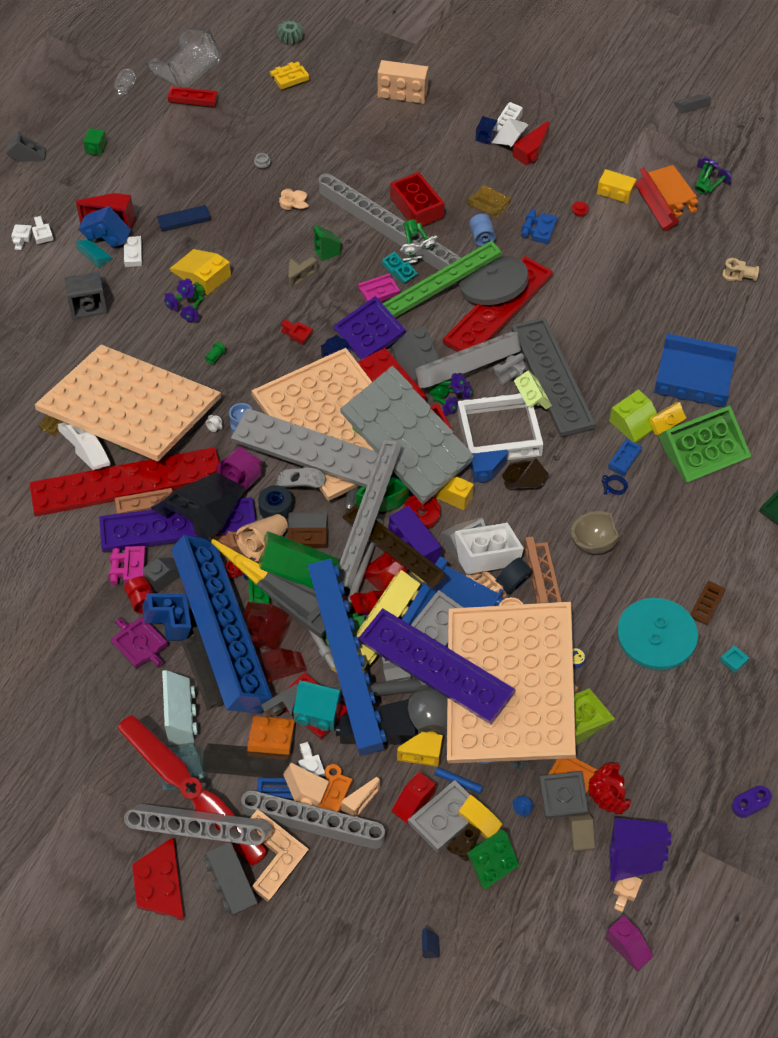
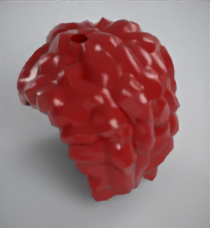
(608, 789)

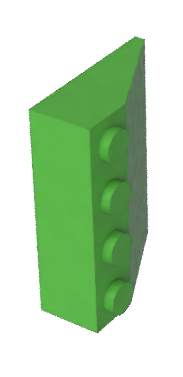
(705, 444)

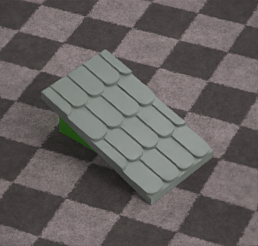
(396, 412)

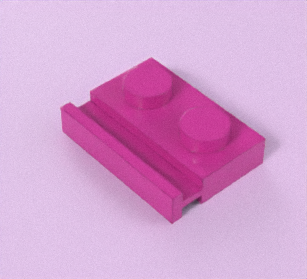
(381, 287)

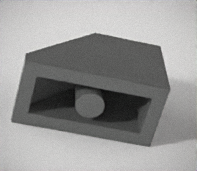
(24, 149)
(161, 573)

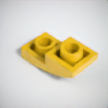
(479, 817)

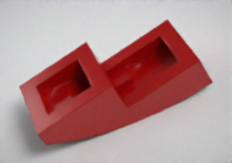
(365, 602)

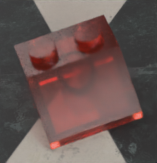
(264, 624)

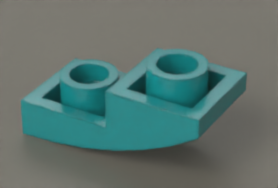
(399, 269)

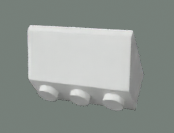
(487, 547)

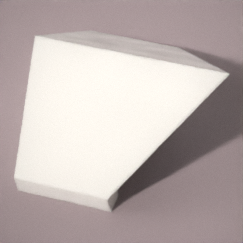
(510, 132)

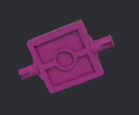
(138, 642)

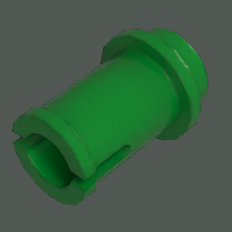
(217, 350)

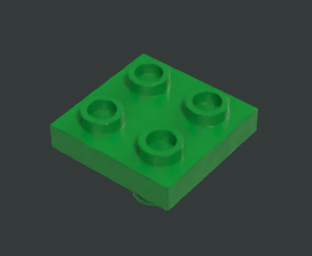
(493, 859)

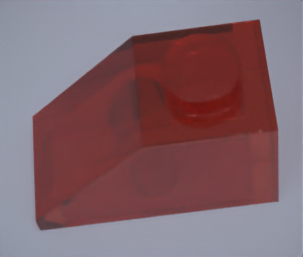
(282, 663)

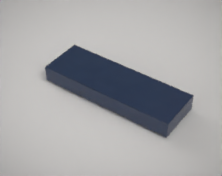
(183, 218)

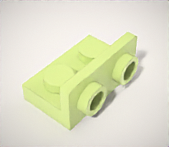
(532, 390)

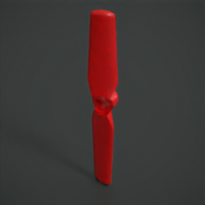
(175, 772)

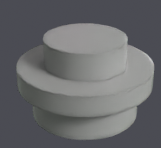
(262, 160)

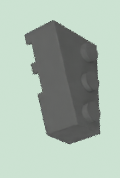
(229, 879)

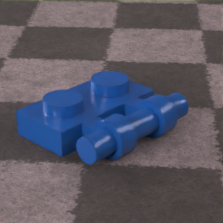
(544, 228)

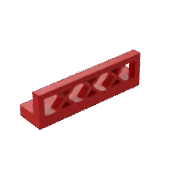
(656, 201)

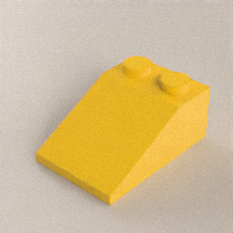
(203, 267)

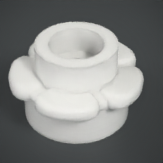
(214, 423)

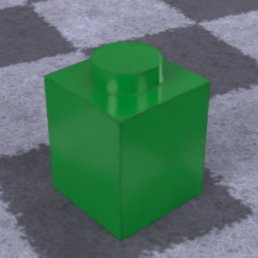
(95, 142)

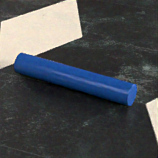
(462, 781)

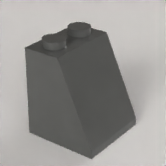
(85, 295)

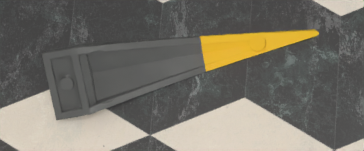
(294, 598)

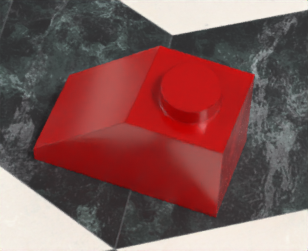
(414, 797)

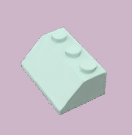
(178, 708)

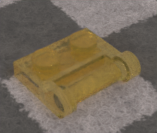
(489, 201)

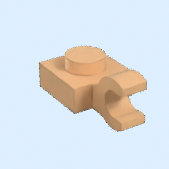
(627, 890)

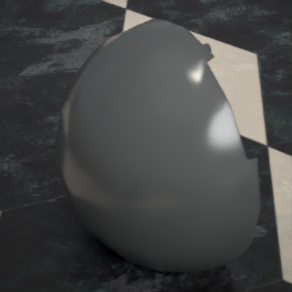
(428, 710)

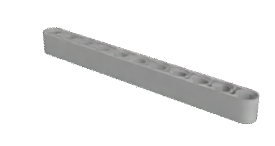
(381, 220)

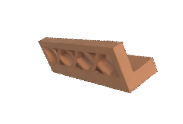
(537, 576)

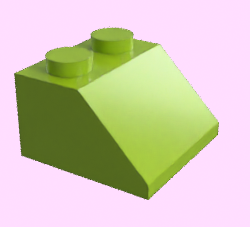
(633, 416)

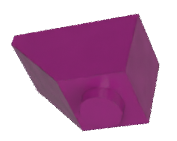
(629, 943)

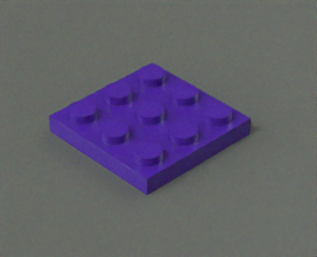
(369, 328)

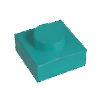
(734, 659)

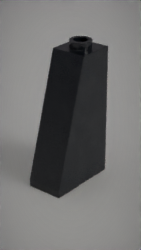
(394, 722)

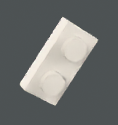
(133, 251)

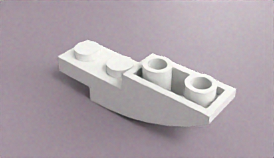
(86, 446)

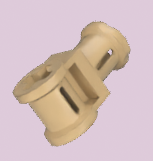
(739, 270)

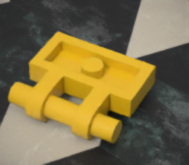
(289, 75)

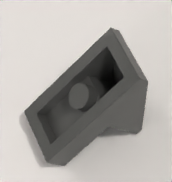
(285, 699)

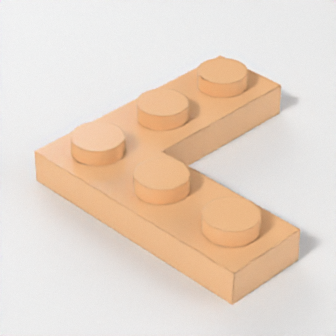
(288, 852)

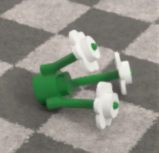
(411, 229)

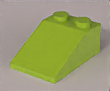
(589, 715)

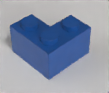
(105, 224)
(170, 610)

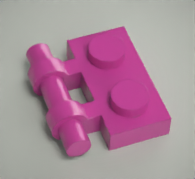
(133, 564)

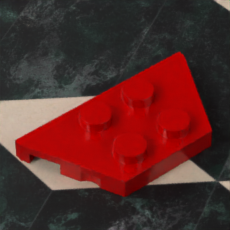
(158, 882)

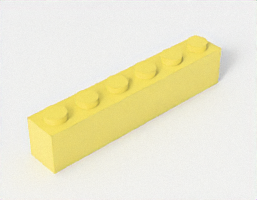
(394, 600)

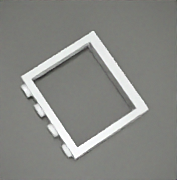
(516, 450)

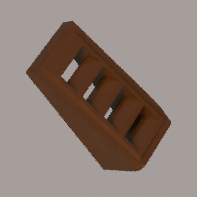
(712, 592)

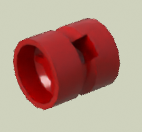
(136, 591)

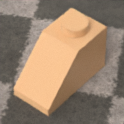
(304, 785)

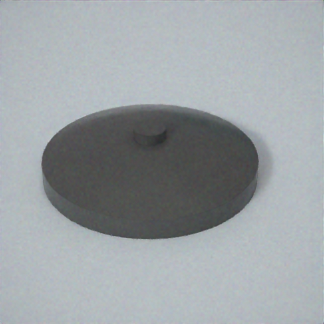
(495, 282)

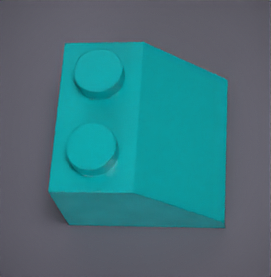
(317, 706)

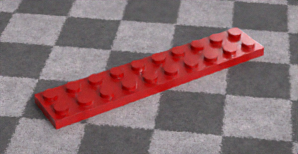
(128, 479)

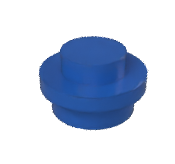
(522, 806)

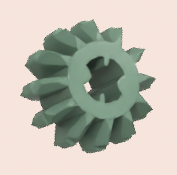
(290, 32)

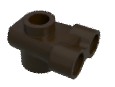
(464, 844)

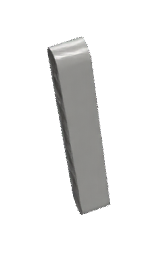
(468, 359)
(206, 820)
(319, 827)

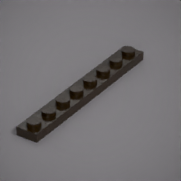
(400, 551)

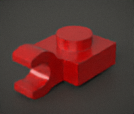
(297, 332)

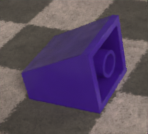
(637, 848)

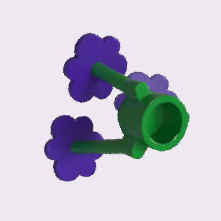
(704, 183)
(189, 290)
(459, 386)

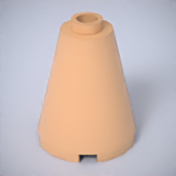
(252, 535)

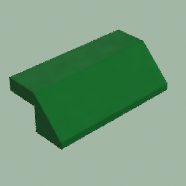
(290, 559)

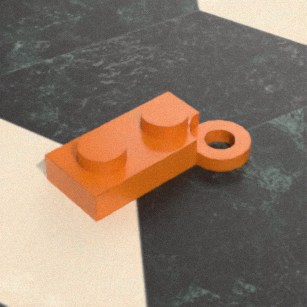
(336, 789)

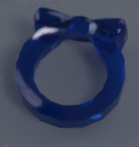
(605, 480)

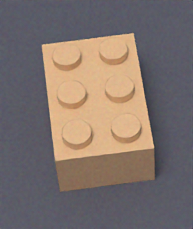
(402, 81)

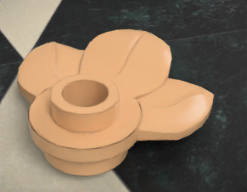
(293, 199)

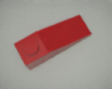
(530, 146)

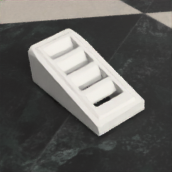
(511, 111)

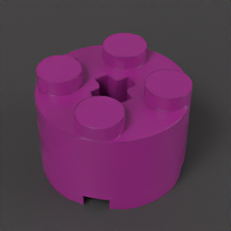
(241, 467)

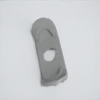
(308, 477)

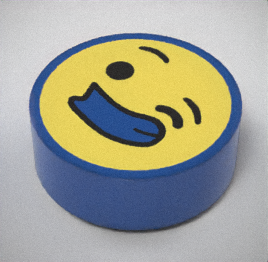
(578, 657)

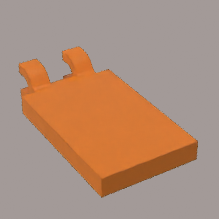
(674, 189)

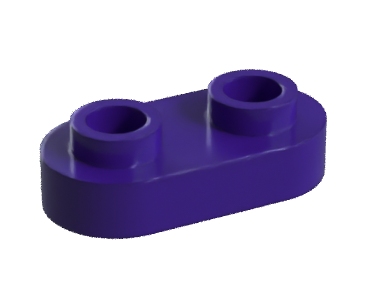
(752, 800)

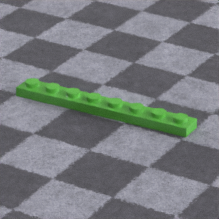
(443, 279)

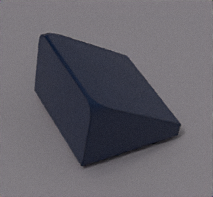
(430, 944)

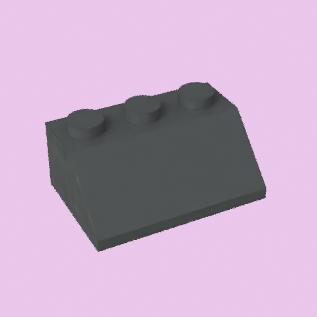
(414, 350)

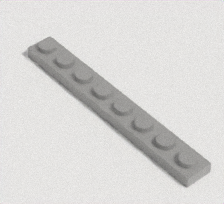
(367, 512)

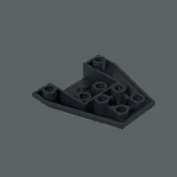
(203, 502)

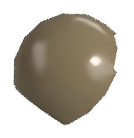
(595, 532)

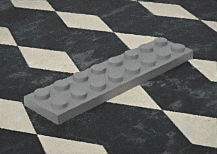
(305, 447)

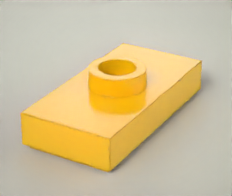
(667, 418)

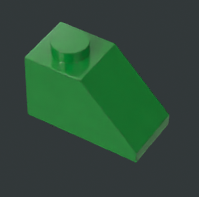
(326, 243)

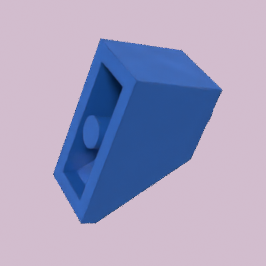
(487, 465)

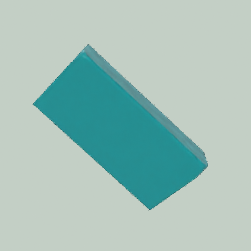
(93, 252)

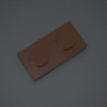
(309, 536)

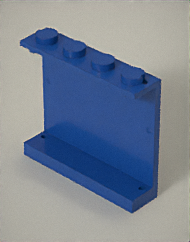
(695, 370)
(458, 588)

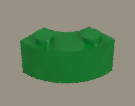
(394, 496)

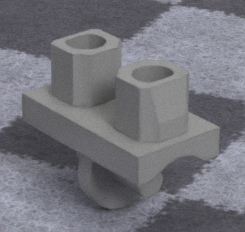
(511, 369)

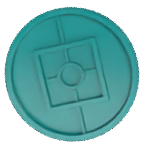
(657, 634)

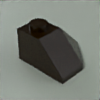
(525, 474)

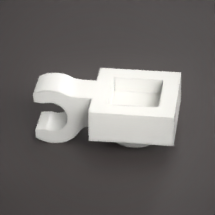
(41, 232)
(21, 234)
(309, 762)

